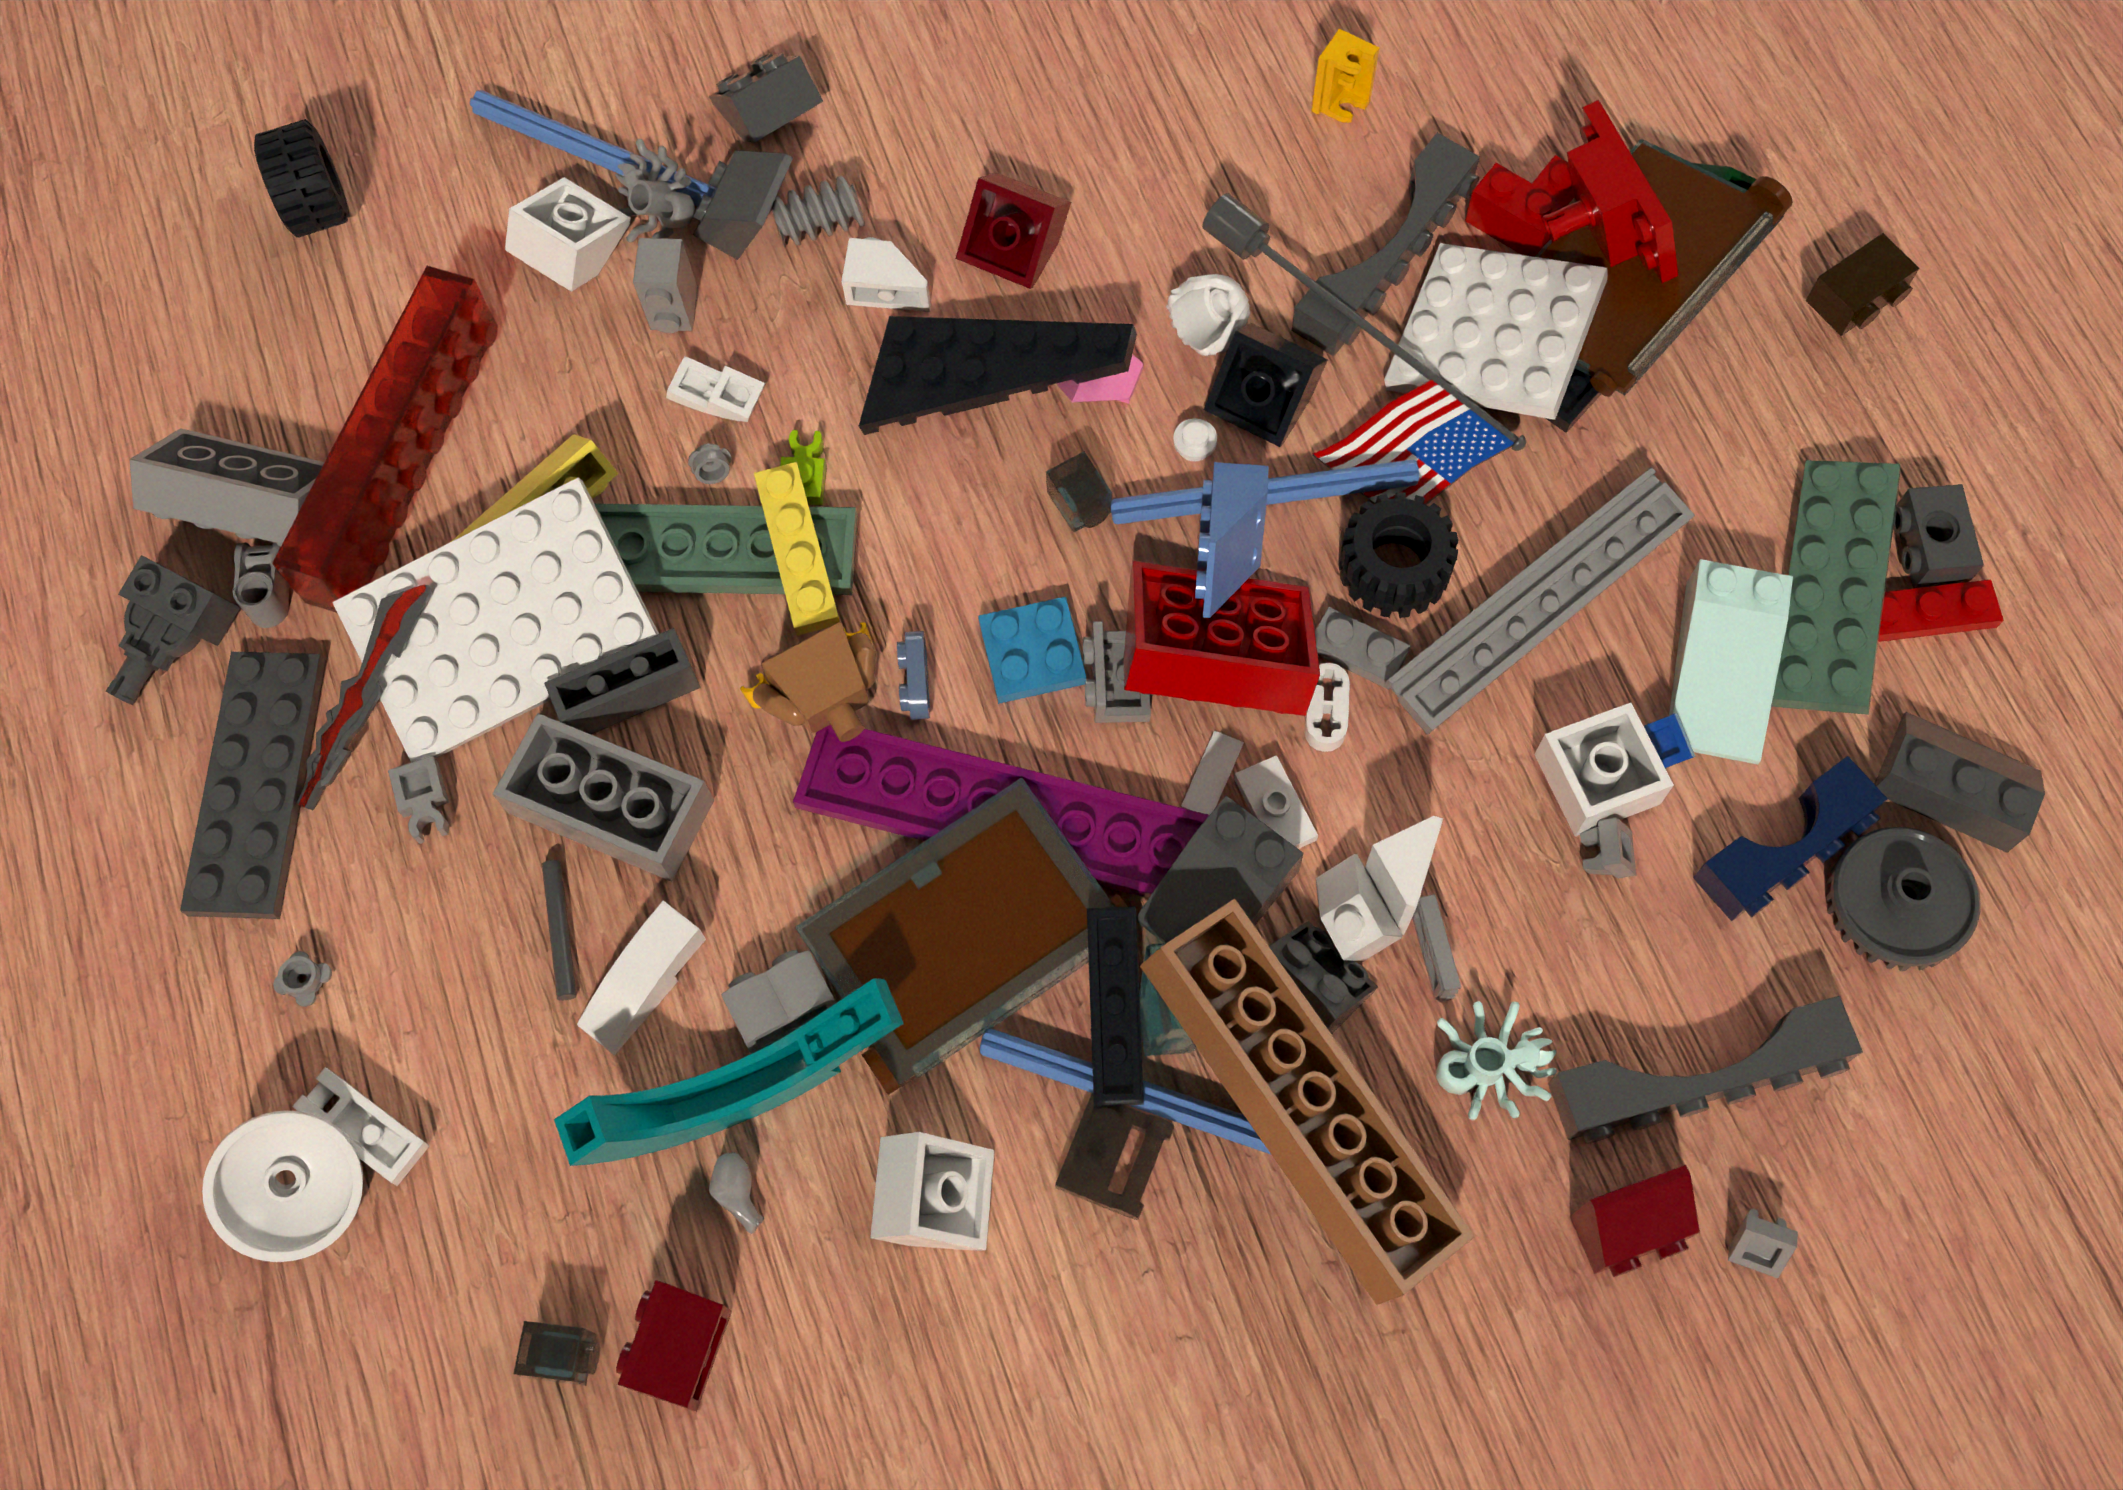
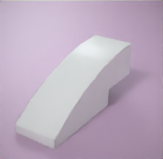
(640, 977)

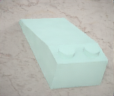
(1729, 657)

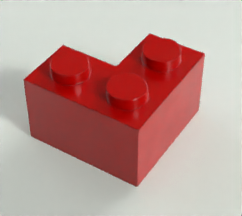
(1513, 207)

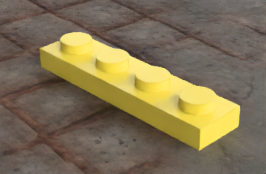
(796, 548)

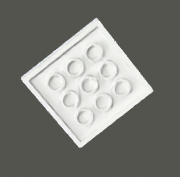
(1500, 327)

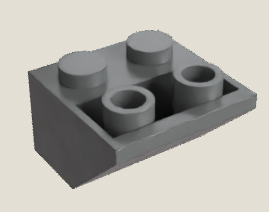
(767, 96)
(1326, 980)

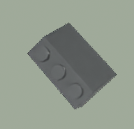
(1961, 783)

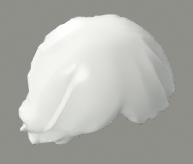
(1208, 312)

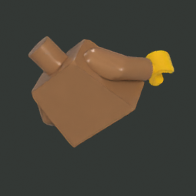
(819, 682)

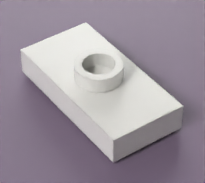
(1275, 801)

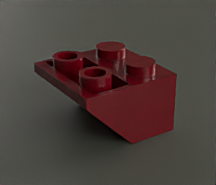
(673, 1345)

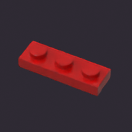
(1939, 610)

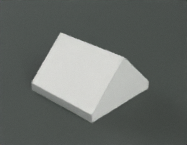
(1400, 868)

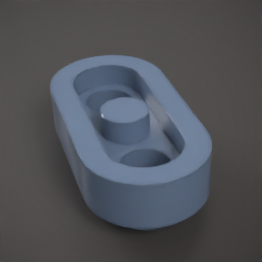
(914, 693)

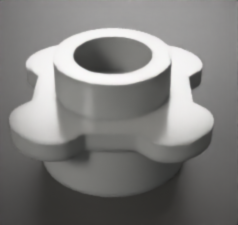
(289, 973)

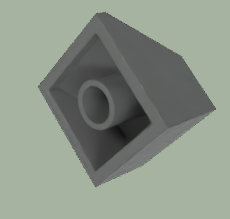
(740, 199)

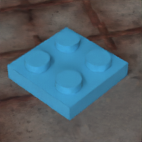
(1032, 650)

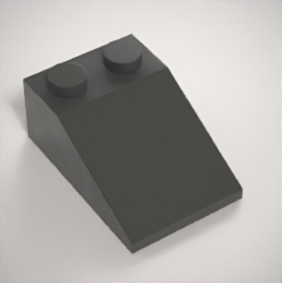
(1223, 861)

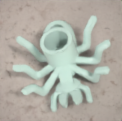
(1490, 1058)

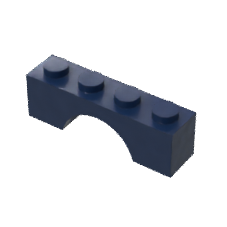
(1832, 807)

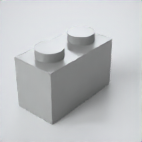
(665, 284)

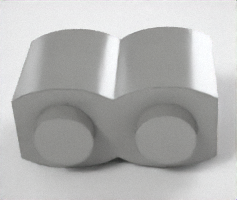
(777, 1000)

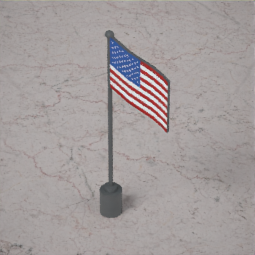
(1427, 424)

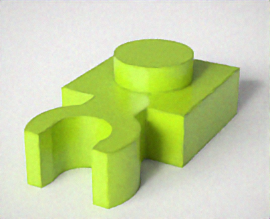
(810, 465)

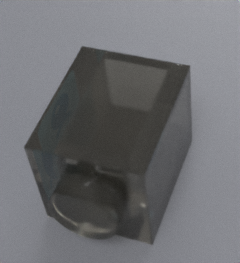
(1079, 492)
(556, 1353)

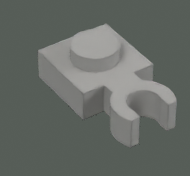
(418, 792)

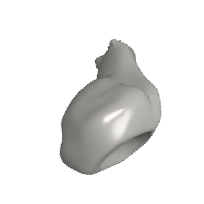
(732, 1188)

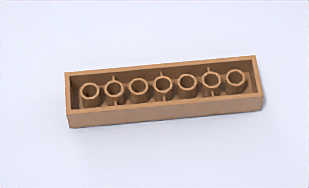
(1307, 1103)

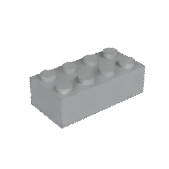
(222, 484)
(604, 796)

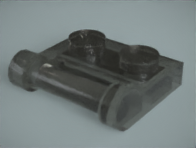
(1097, 1153)

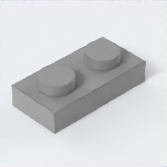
(1359, 647)

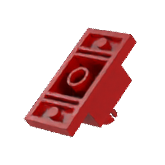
(1614, 200)

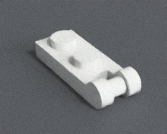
(374, 1133)

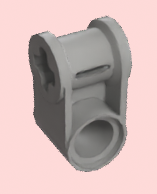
(259, 579)

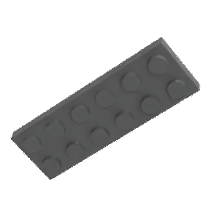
(254, 786)

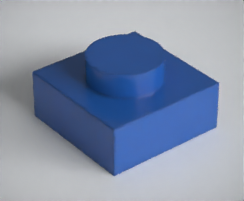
(1670, 740)

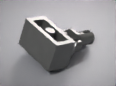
(164, 622)

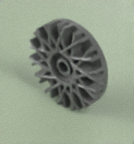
(1904, 897)

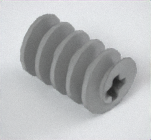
(817, 210)

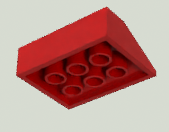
(1246, 655)

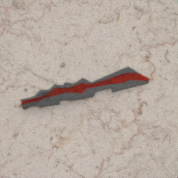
(359, 695)

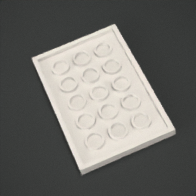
(501, 620)

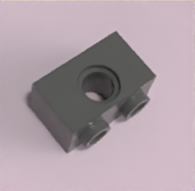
(1945, 515)

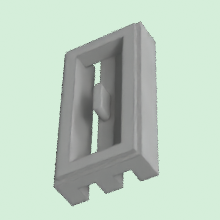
(1436, 949)

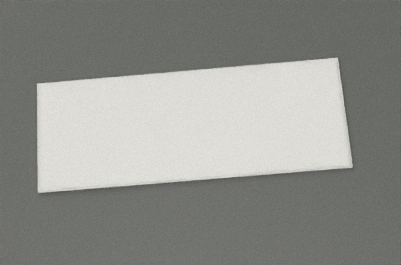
(1212, 773)

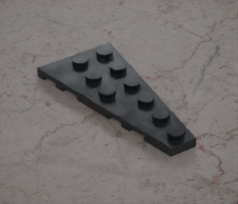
(974, 363)

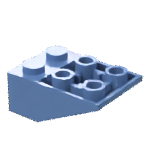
(1230, 531)

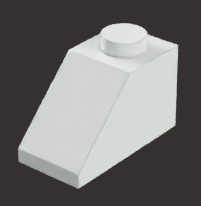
(882, 277)
(1354, 911)

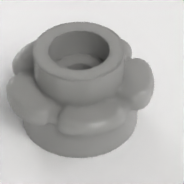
(710, 463)

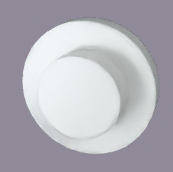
(1195, 439)

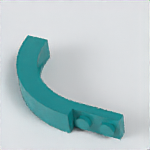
(671, 1115)

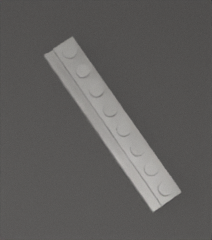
(1538, 601)

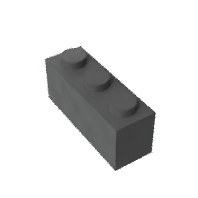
(623, 684)

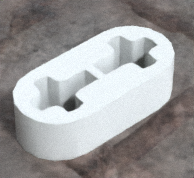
(1337, 708)

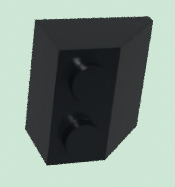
(1264, 383)

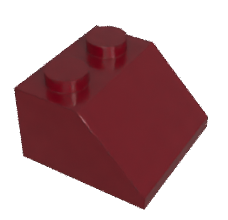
(1012, 229)
(1638, 1221)

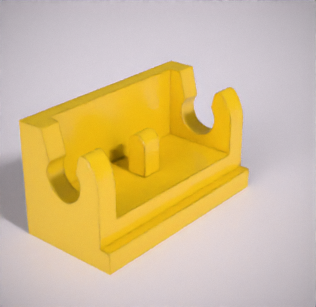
(1344, 76)

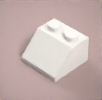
(564, 233)
(932, 1192)

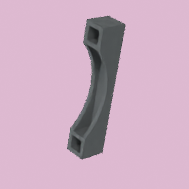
(1437, 183)
(1608, 1096)

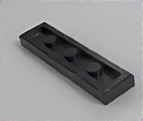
(1115, 1007)

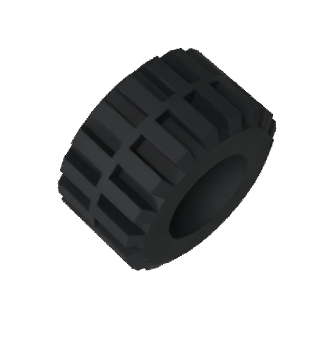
(300, 178)
(1407, 524)

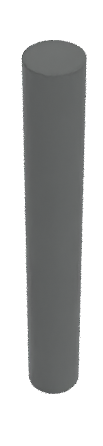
(558, 930)

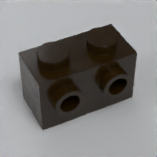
(1862, 285)

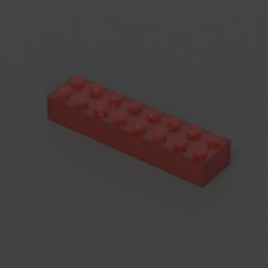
(388, 440)

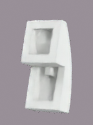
(714, 392)

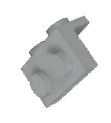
(1106, 688)

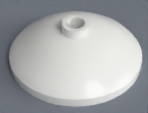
(277, 1219)

